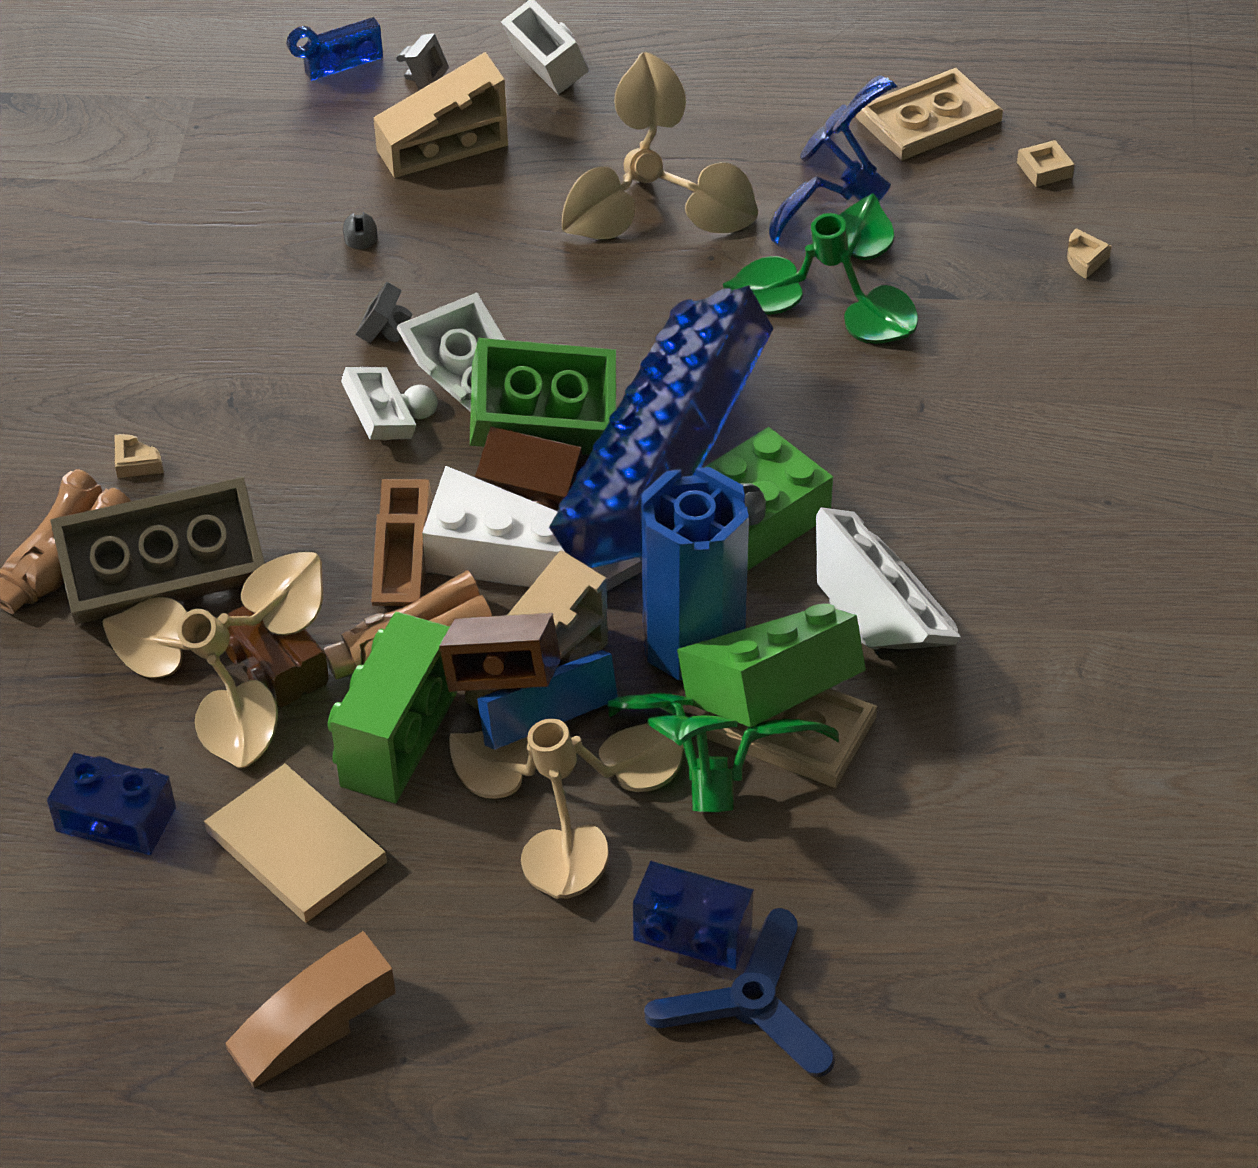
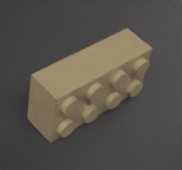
(156, 548)

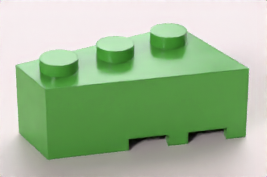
(772, 664)

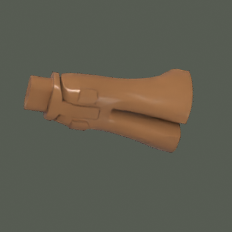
(35, 565)
(447, 602)

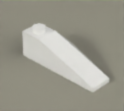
(447, 340)

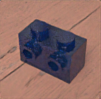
(112, 803)
(692, 914)

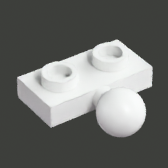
(382, 407)

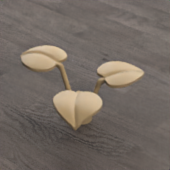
(651, 98)
(242, 719)
(575, 858)

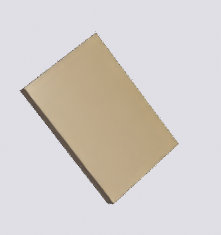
(929, 114)
(809, 751)
(295, 842)

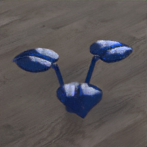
(859, 178)

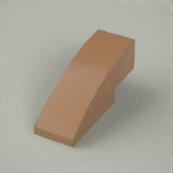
(399, 547)
(312, 1010)

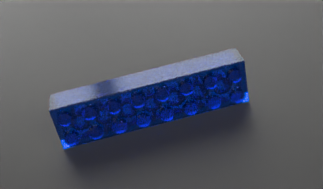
(662, 422)

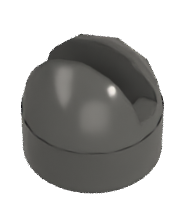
(360, 240)
(755, 503)

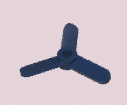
(766, 1012)

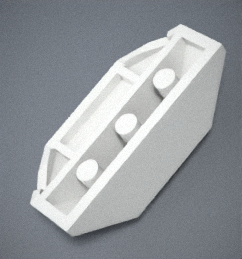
(877, 586)

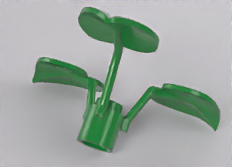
(858, 231)
(709, 775)

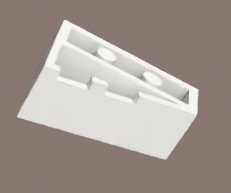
(487, 532)

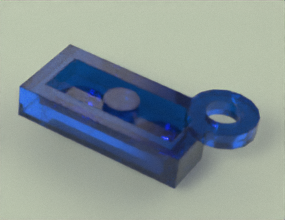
(337, 48)

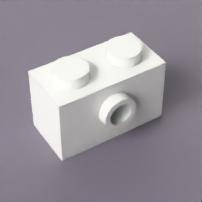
(545, 46)

